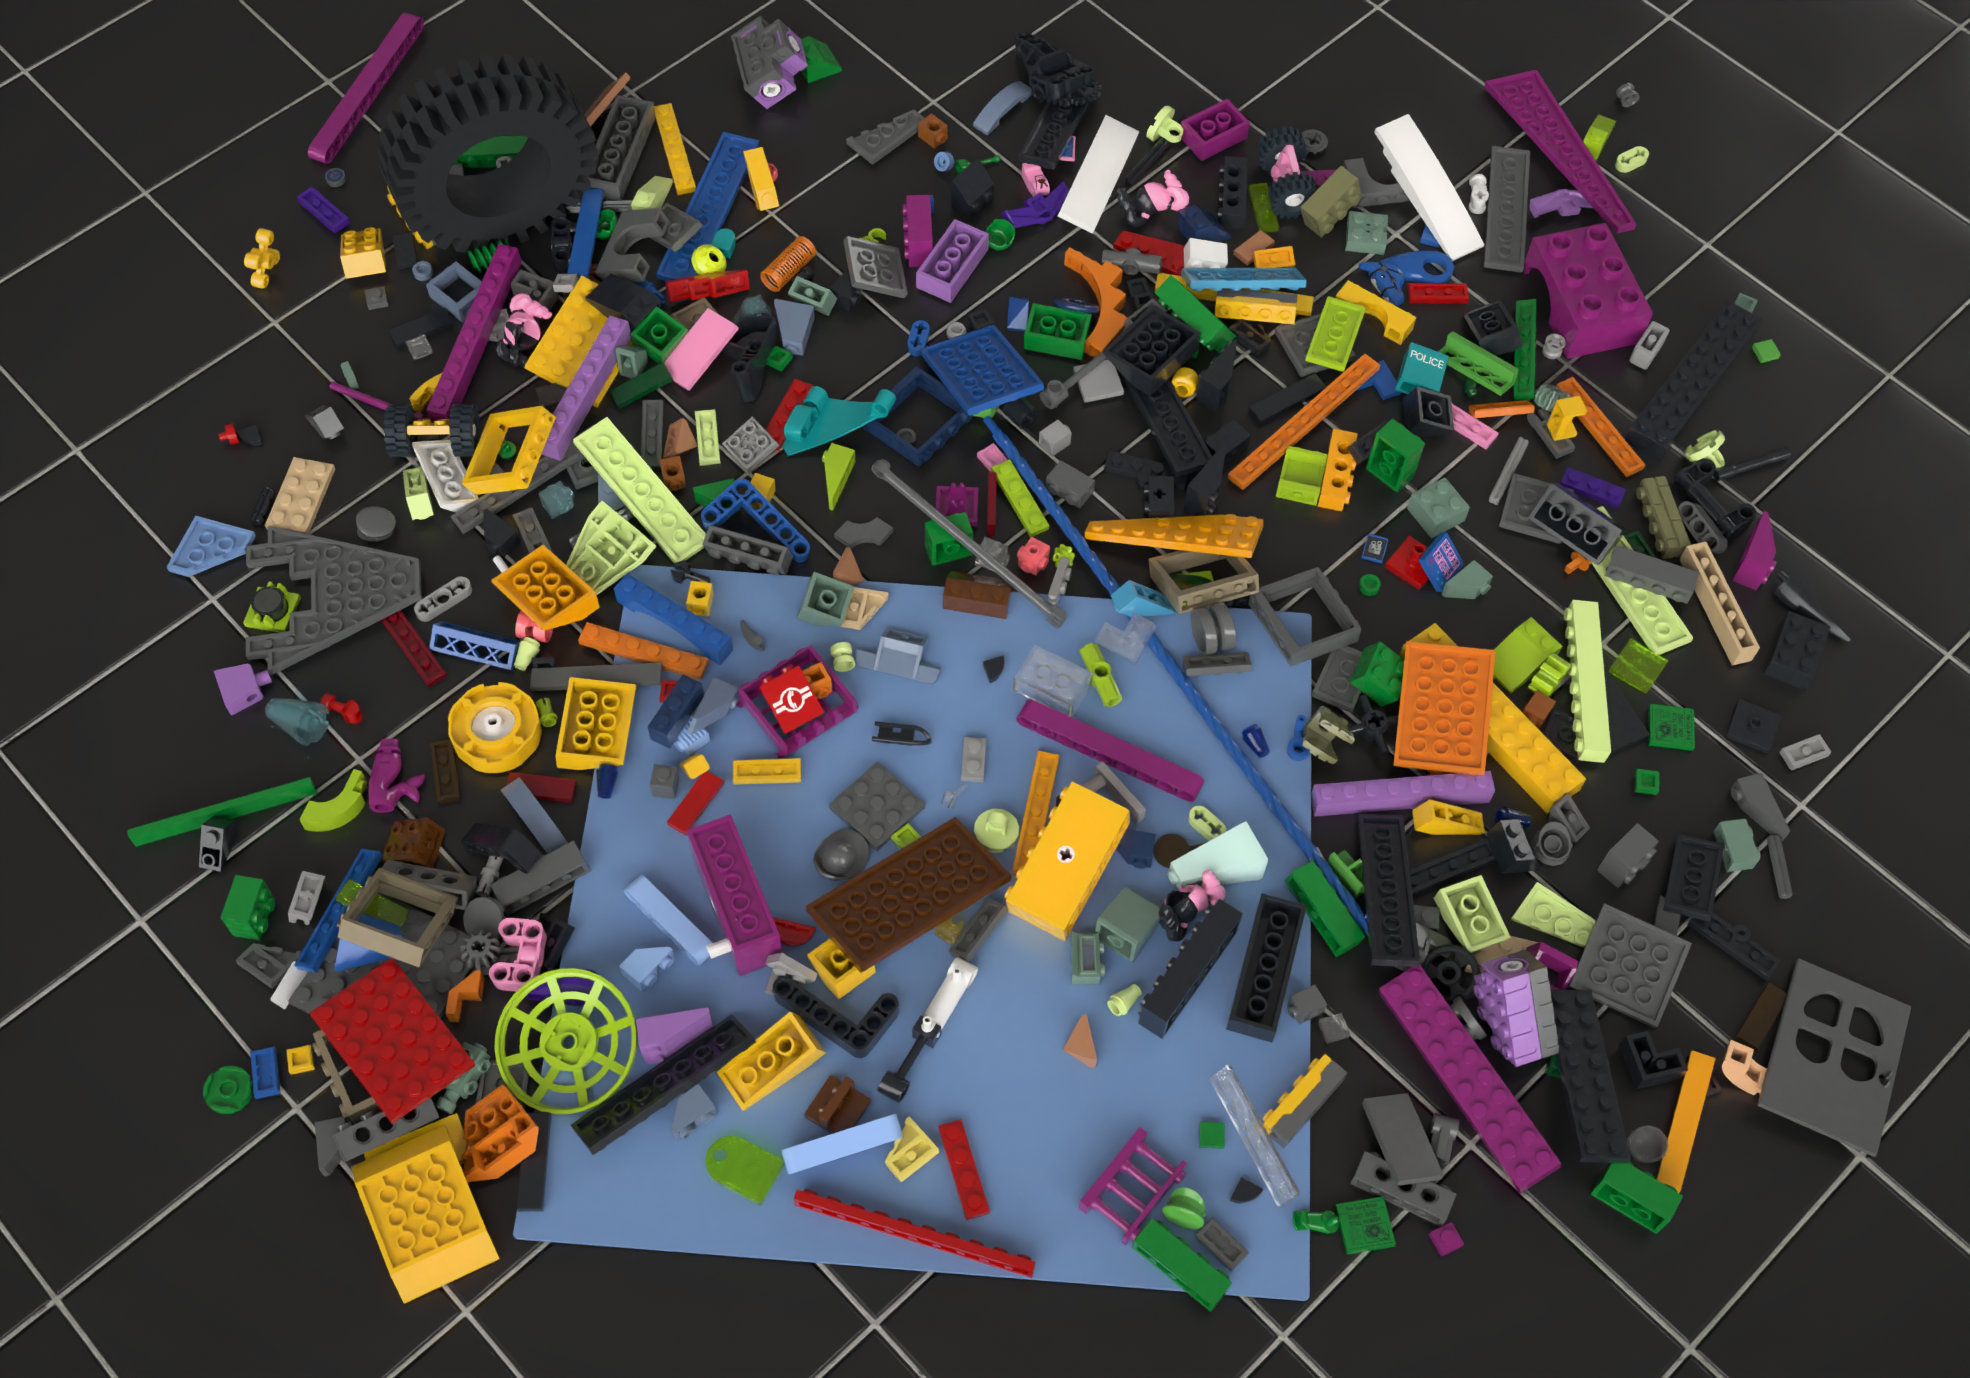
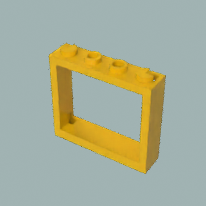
(478, 473)

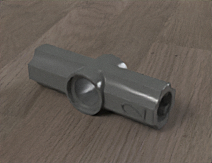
(1133, 261)

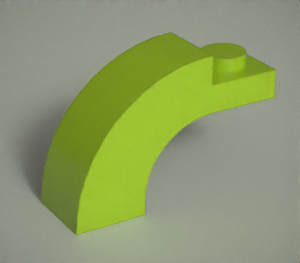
(338, 811)

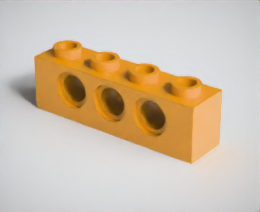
(1338, 459)

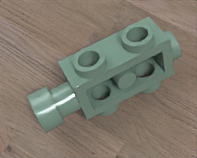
(467, 1083)

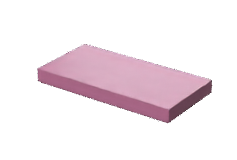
(699, 348)

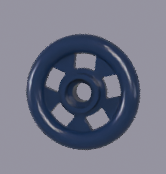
(1076, 305)

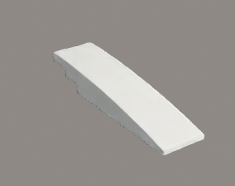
(1098, 174)
(1428, 187)

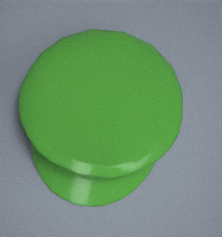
(1185, 1209)

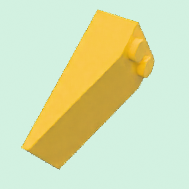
(771, 1061)

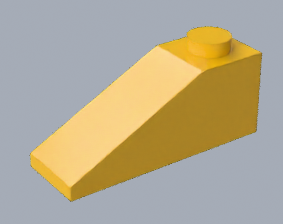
(760, 179)
(1446, 819)

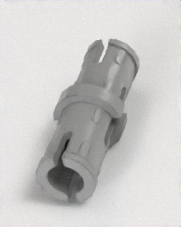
(489, 875)

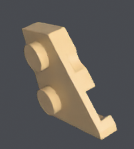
(863, 606)

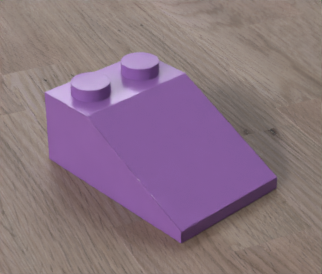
(668, 1033)

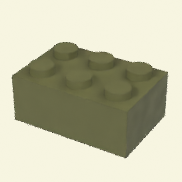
(1331, 201)

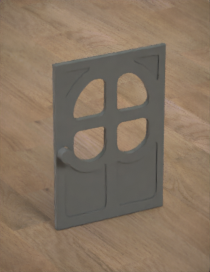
(1821, 1092)

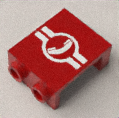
(790, 698)

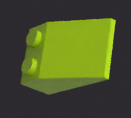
(1523, 654)

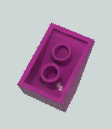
(1757, 556)

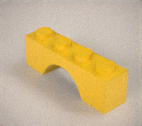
(1396, 321)

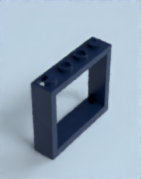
(904, 389)

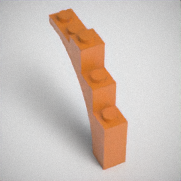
(1104, 281)

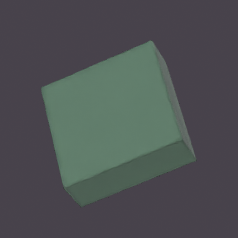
(1746, 302)
(349, 375)

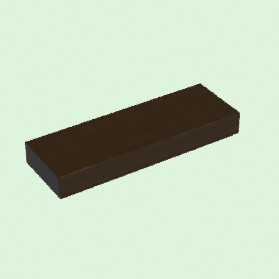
(445, 771)
(1761, 1017)

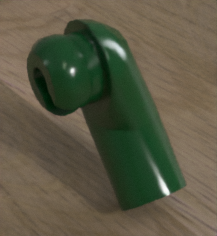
(1469, 386)

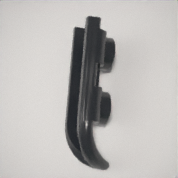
(905, 737)

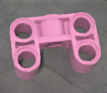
(529, 956)

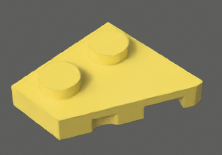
(910, 1151)

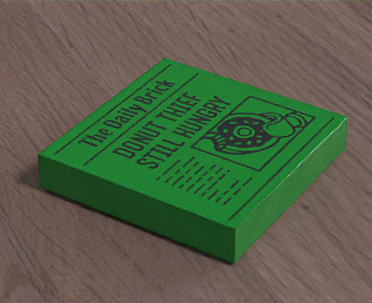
(1671, 727)
(1365, 1225)

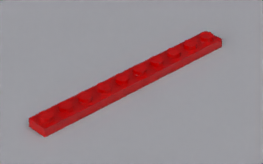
(922, 1235)

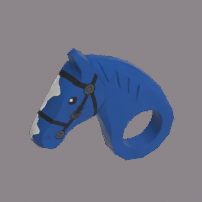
(1391, 272)

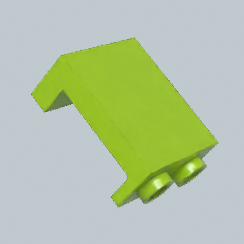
(1301, 475)

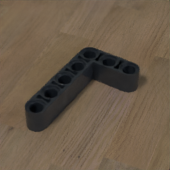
(835, 1020)

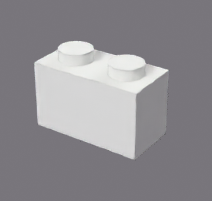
(1205, 254)

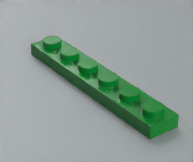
(1526, 355)

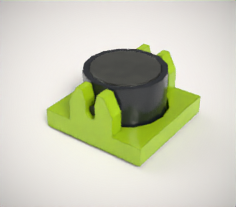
(270, 608)

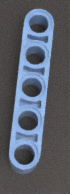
(668, 919)
(842, 1143)

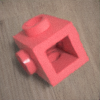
(1033, 556)

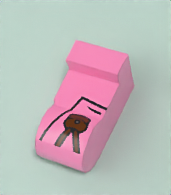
(1035, 180)

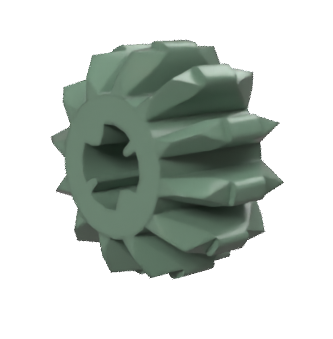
(1548, 395)

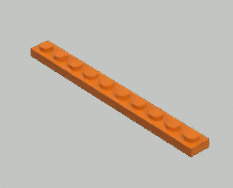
(1303, 421)

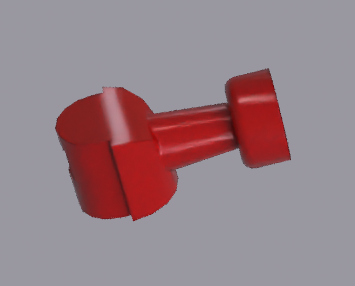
(350, 711)

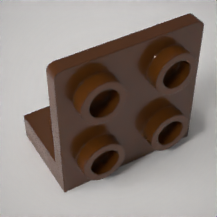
(414, 841)

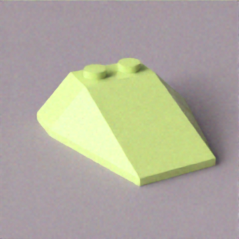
(607, 549)

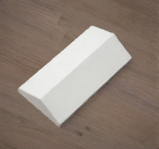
(444, 474)

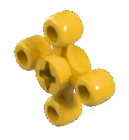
(262, 258)

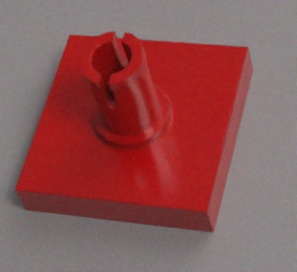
(1406, 563)

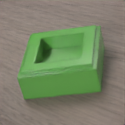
(1766, 351)

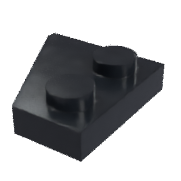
(1251, 335)

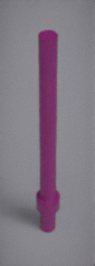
(368, 399)

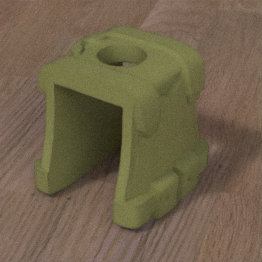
(1319, 739)

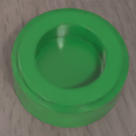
(1369, 584)

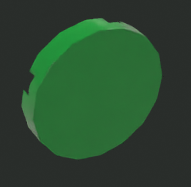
(228, 1089)

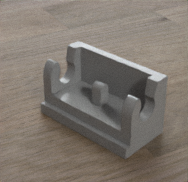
(306, 897)

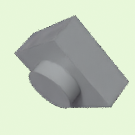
(565, 282)

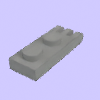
(1059, 585)

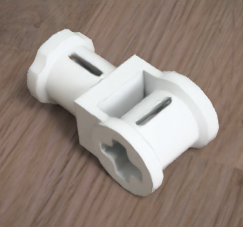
(1479, 194)

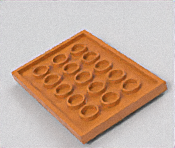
(1444, 708)

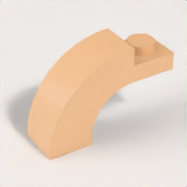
(1742, 1069)

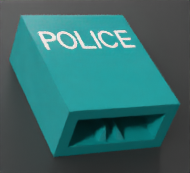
(1421, 369)

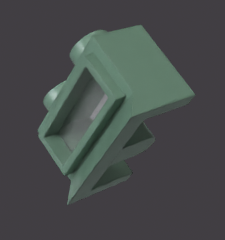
(1086, 958)

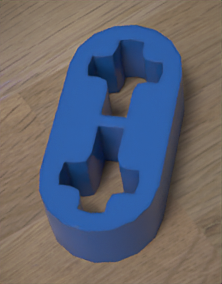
(915, 337)

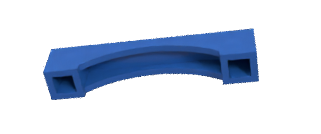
(642, 598)

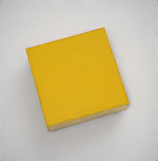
(300, 1059)

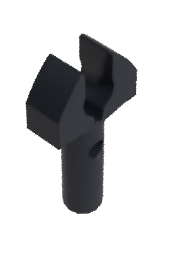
(687, 574)

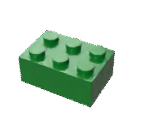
(1057, 331)
(1395, 455)
(1637, 1195)

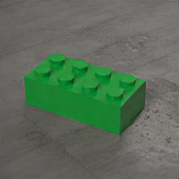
(1194, 313)

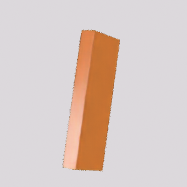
(1501, 409)

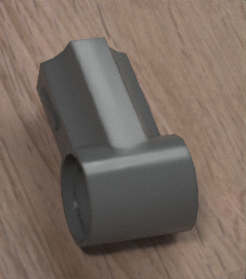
(1443, 1133)

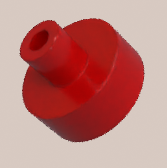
(230, 434)

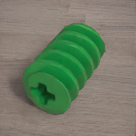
(483, 258)

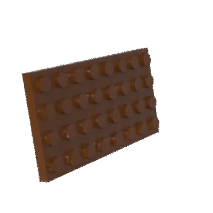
(908, 894)

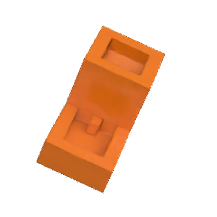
(468, 989)

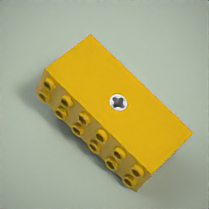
(1067, 860)

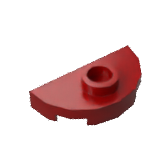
(793, 933)

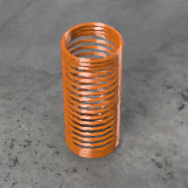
(774, 274)

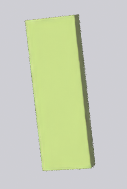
(707, 437)

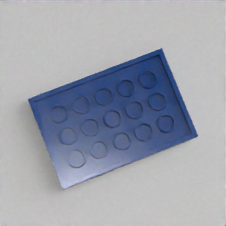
(982, 369)

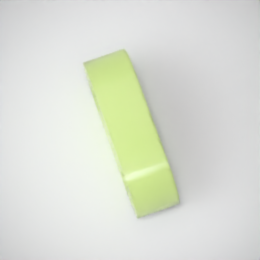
(1633, 160)
(1205, 825)

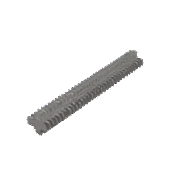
(1508, 471)

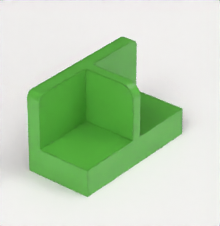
(1348, 872)

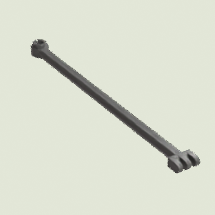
(1055, 615)

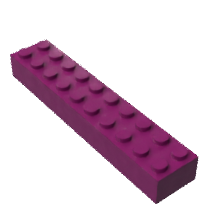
(1470, 1079)

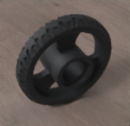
(1462, 958)

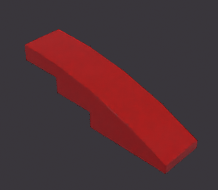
(708, 284)

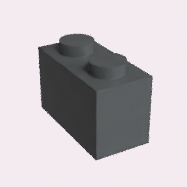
(1070, 484)

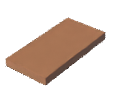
(605, 98)

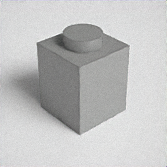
(1055, 438)

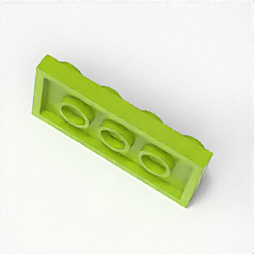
(1335, 334)

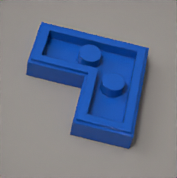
(1383, 382)

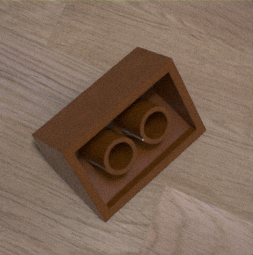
(977, 595)

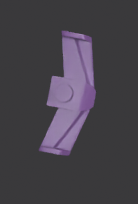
(1564, 200)

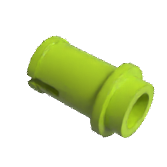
(547, 717)

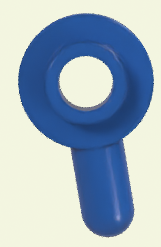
(1296, 742)

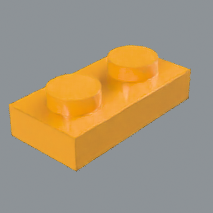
(1274, 258)

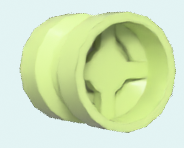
(842, 657)

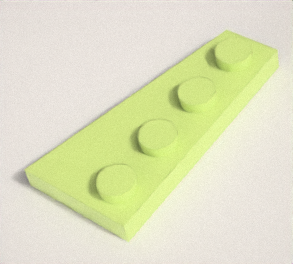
(1554, 916)

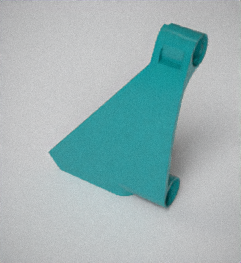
(827, 419)

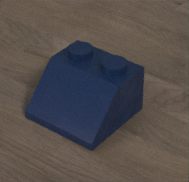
(1200, 224)

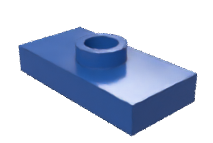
(265, 1072)

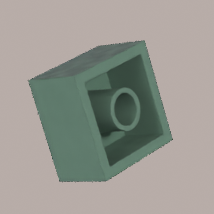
(1438, 507)

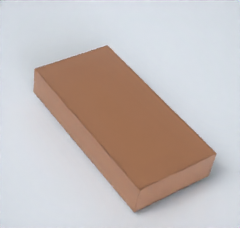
(1259, 241)

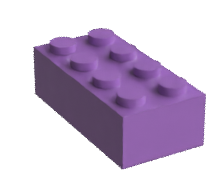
(952, 260)

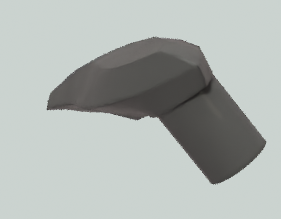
(752, 637)

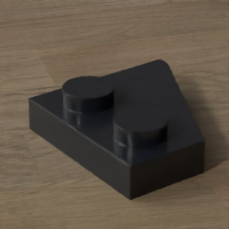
(558, 935)

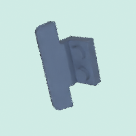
(900, 656)

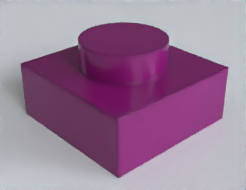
(1446, 1239)

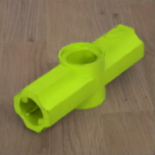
(1105, 684)

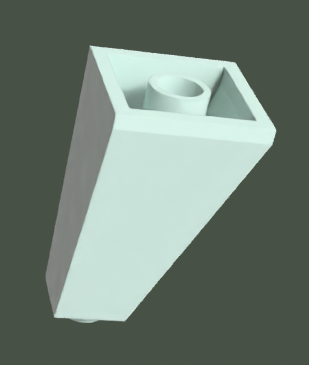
(1230, 856)

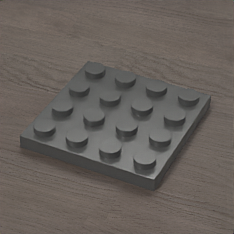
(1630, 965)

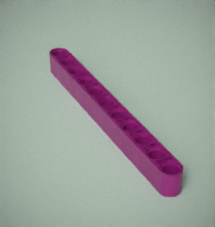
(365, 88)

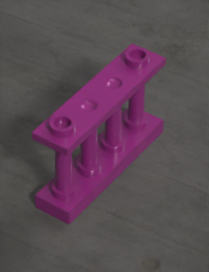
(1108, 1182)

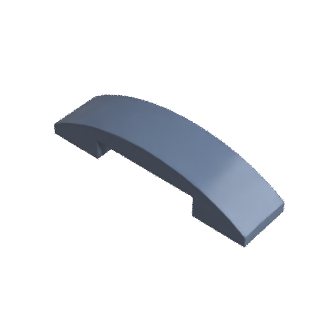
(1000, 105)
(533, 815)

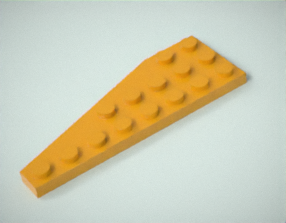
(1204, 534)

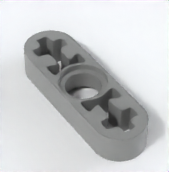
(442, 607)

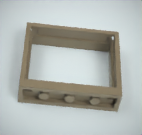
(1205, 594)
(408, 891)
(338, 1088)

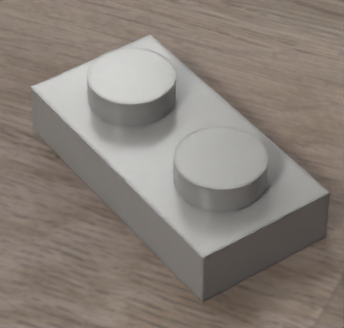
(1805, 752)
(973, 759)

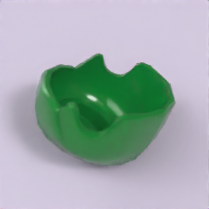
(606, 224)
(1000, 234)

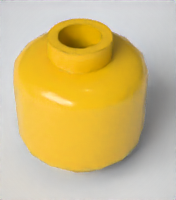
(1185, 382)

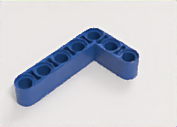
(759, 515)

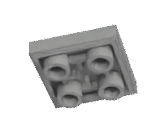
(1100, 382)
(750, 444)

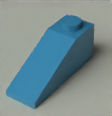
(1141, 600)

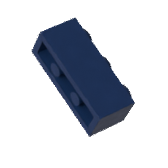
(676, 711)

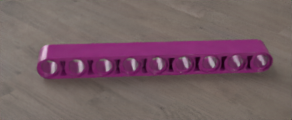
(1110, 750)

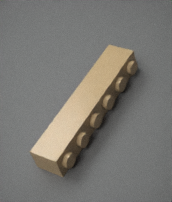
(1720, 604)

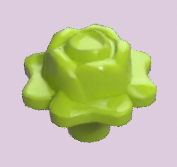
(1064, 552)

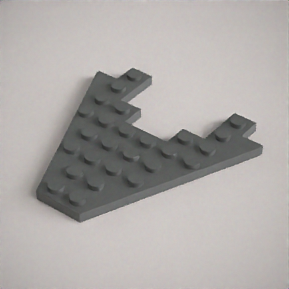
(348, 592)

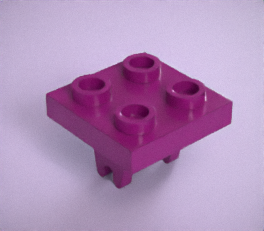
(958, 500)

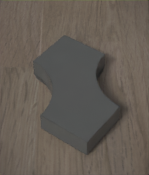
(871, 532)

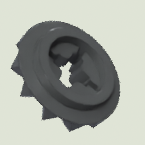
(1320, 140)

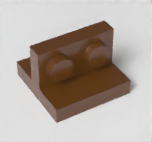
(837, 1105)

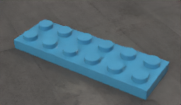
(1243, 278)

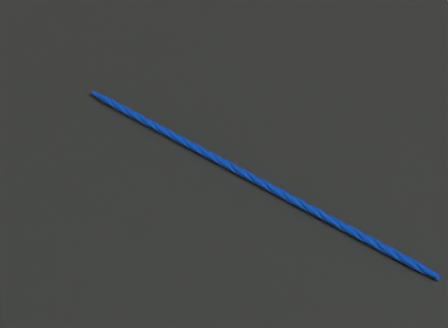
(1181, 679)

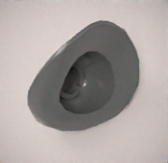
(841, 855)

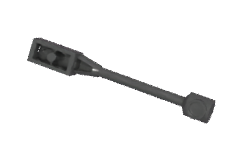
(1057, 391)

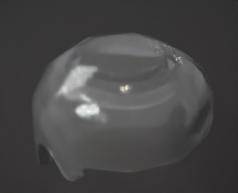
(1647, 1144)

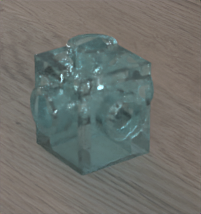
(557, 499)

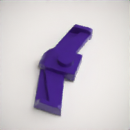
(1038, 209)

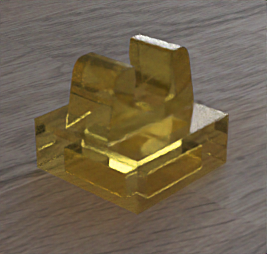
(949, 931)

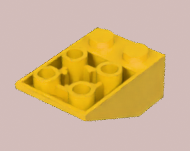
(362, 252)

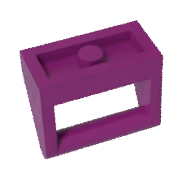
(1556, 961)

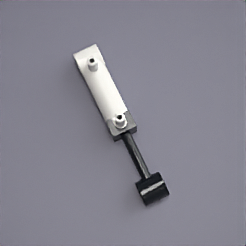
(929, 1026)

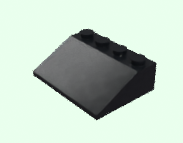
(1152, 349)

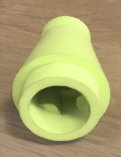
(526, 651)
(1123, 1000)

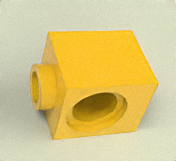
(703, 605)

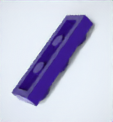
(323, 210)
(1593, 488)

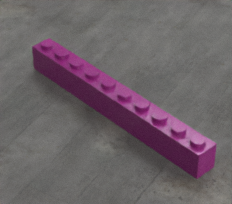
(475, 332)

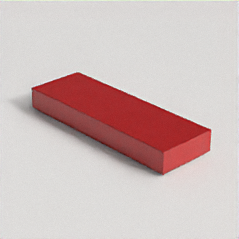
(1437, 293)
(695, 802)

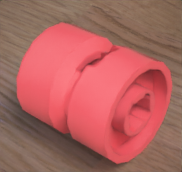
(527, 628)

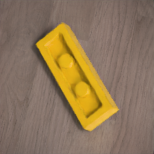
(767, 771)

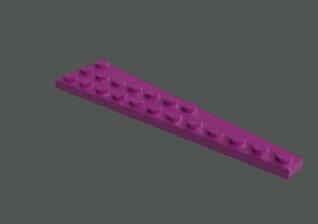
(1544, 121)

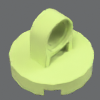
(1163, 125)
(1707, 448)
(996, 830)

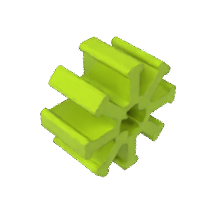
(1550, 675)

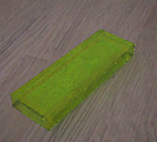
(1262, 209)
(378, 908)

